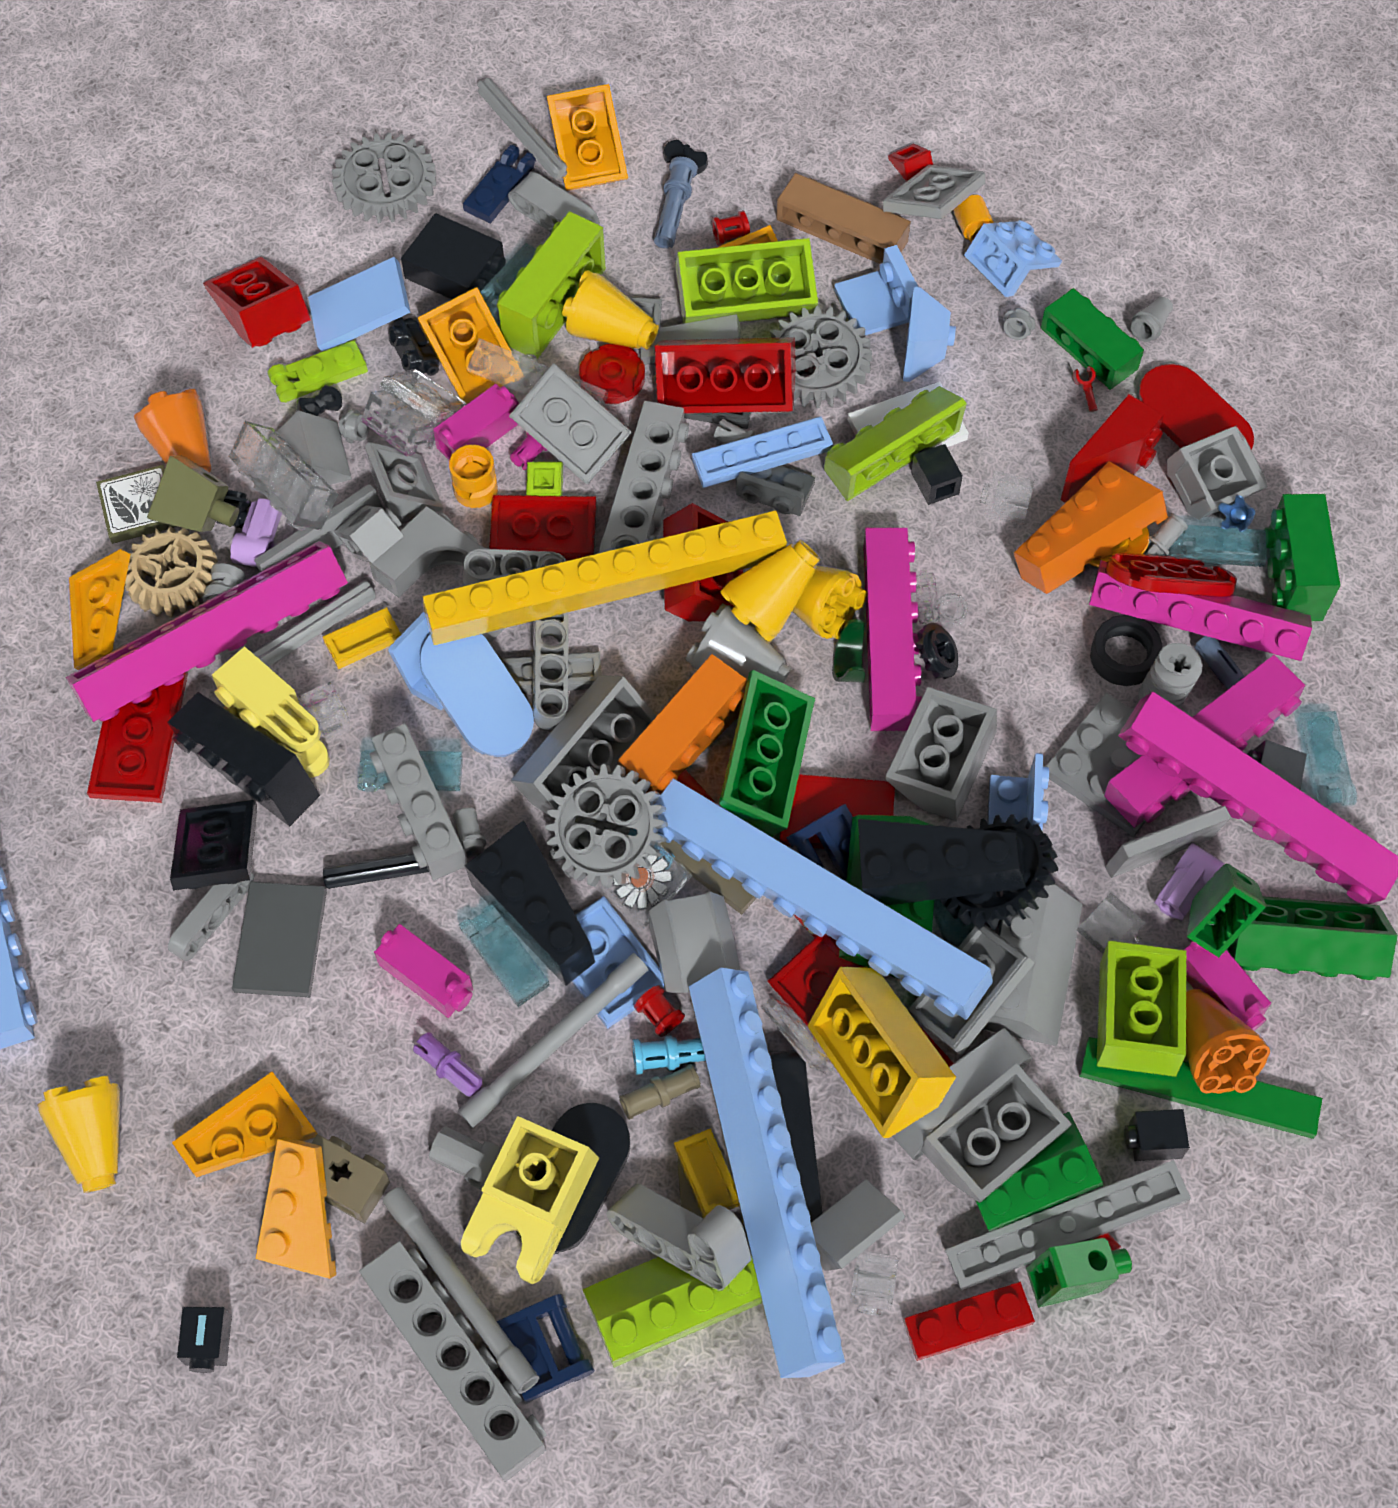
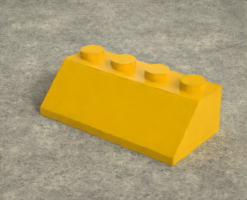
(879, 1050)

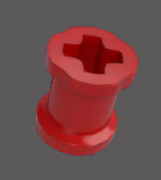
(722, 235)
(659, 1011)

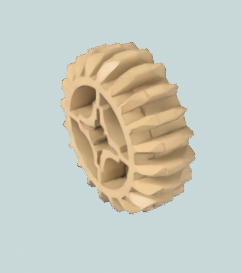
(164, 560)

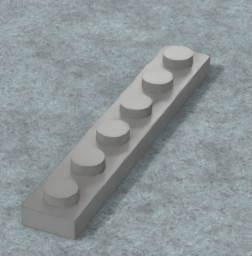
(1067, 1224)

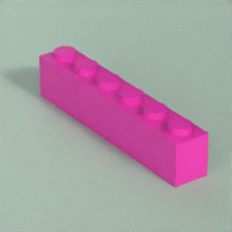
(1222, 618)
(890, 628)
(1235, 716)

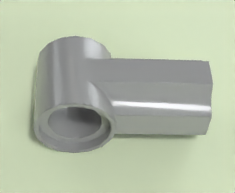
(464, 1155)

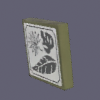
(128, 502)

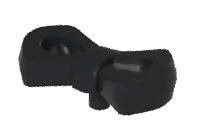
(677, 149)
(327, 399)

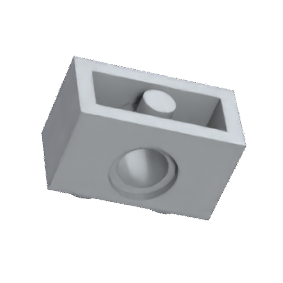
(370, 532)

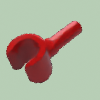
(1087, 387)

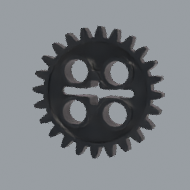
(1038, 866)

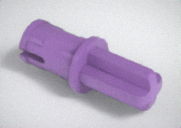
(448, 1064)

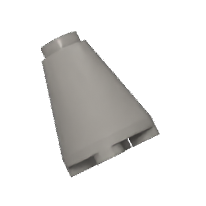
(737, 646)

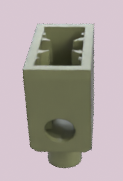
(191, 497)

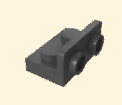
(776, 487)

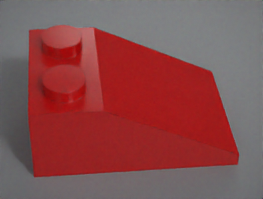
(259, 301)
(1122, 439)

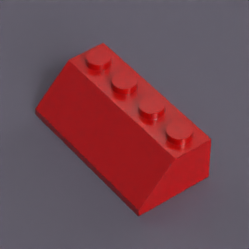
(726, 374)

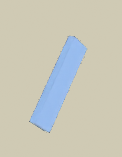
(762, 451)

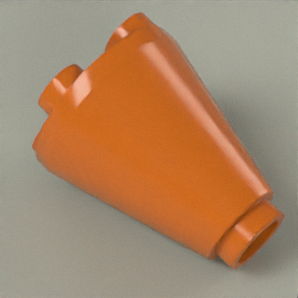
(176, 426)
(1221, 1047)

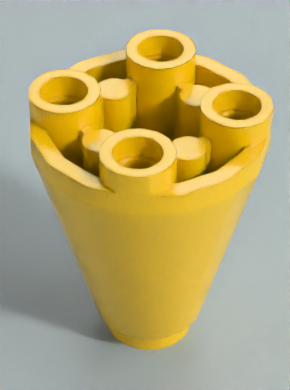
(607, 315)
(772, 588)
(830, 601)
(86, 1130)

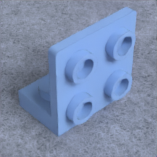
(1008, 252)
(881, 297)
(407, 655)
(1020, 795)

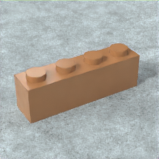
(841, 218)

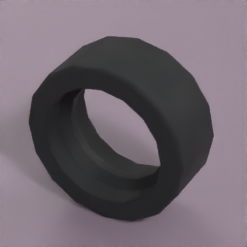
(1131, 627)

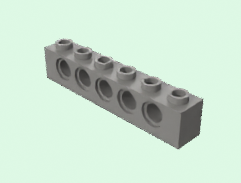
(655, 424)
(506, 1453)

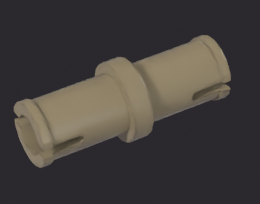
(659, 1091)

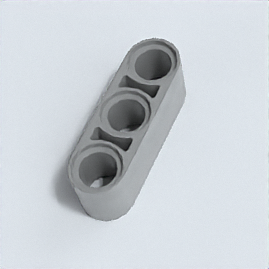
(547, 202)

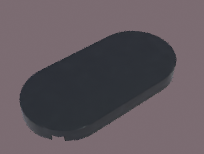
(609, 1139)

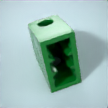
(1228, 902)
(1076, 1270)

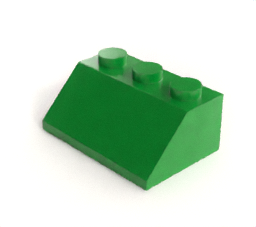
(1049, 1179)

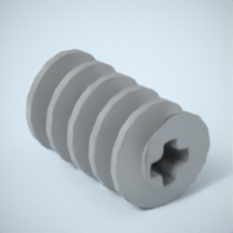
(1173, 674)

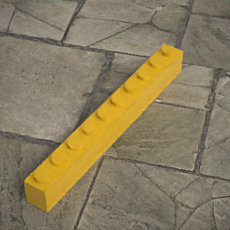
(602, 578)

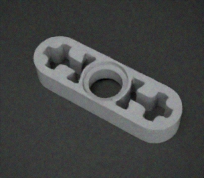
(206, 918)

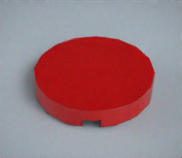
(604, 370)

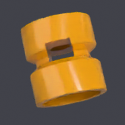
(473, 476)

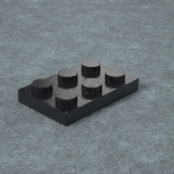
(214, 845)

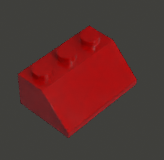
(698, 598)

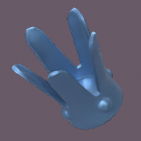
(1237, 515)

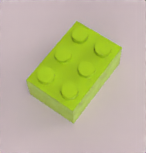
(1142, 1008)

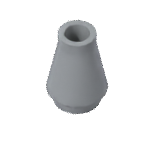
(1150, 321)

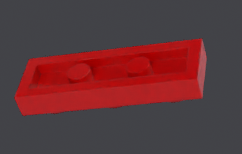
(968, 1321)

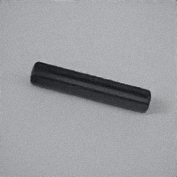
(371, 870)

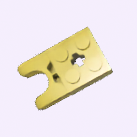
(272, 707)
(530, 1206)

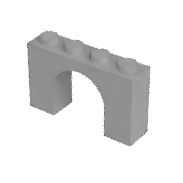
(427, 543)

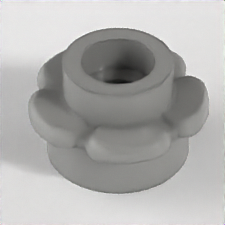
(1016, 329)
(352, 427)

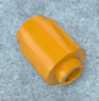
(972, 215)

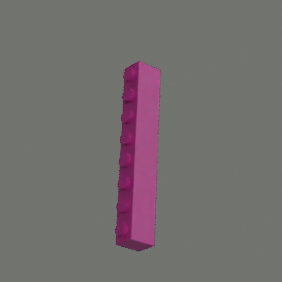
(207, 631)
(1261, 799)

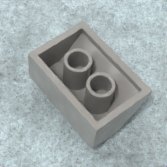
(943, 752)
(995, 1134)

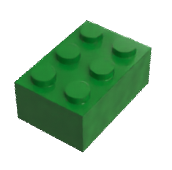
(1302, 555)

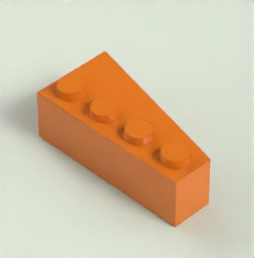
(1088, 526)
(687, 724)

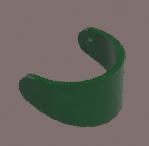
(849, 653)

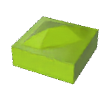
(544, 479)

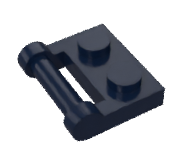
(833, 833)
(527, 1336)

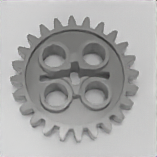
(360, 183)
(821, 355)
(598, 858)

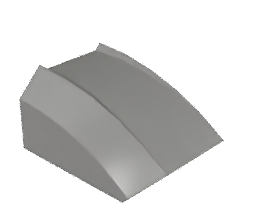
(1215, 472)
(692, 939)

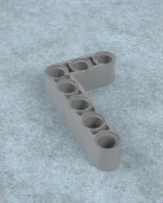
(544, 656)

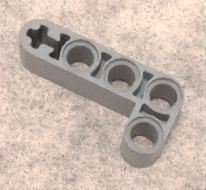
(972, 1075)
(705, 1248)

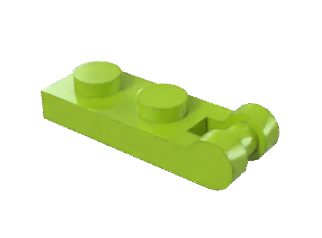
(317, 371)

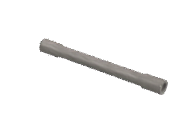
(490, 1096)
(507, 1355)

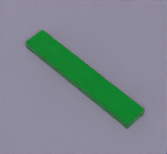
(1261, 1105)

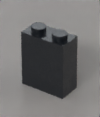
(452, 258)

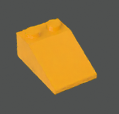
(587, 137)
(453, 335)

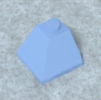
(927, 334)

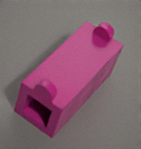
(478, 422)
(424, 971)
(1226, 984)

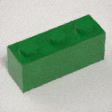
(1092, 338)

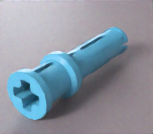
(666, 1053)

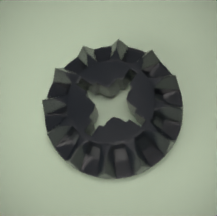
(938, 650)

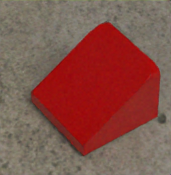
(910, 160)

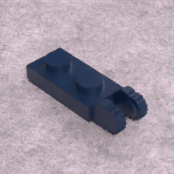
(492, 192)

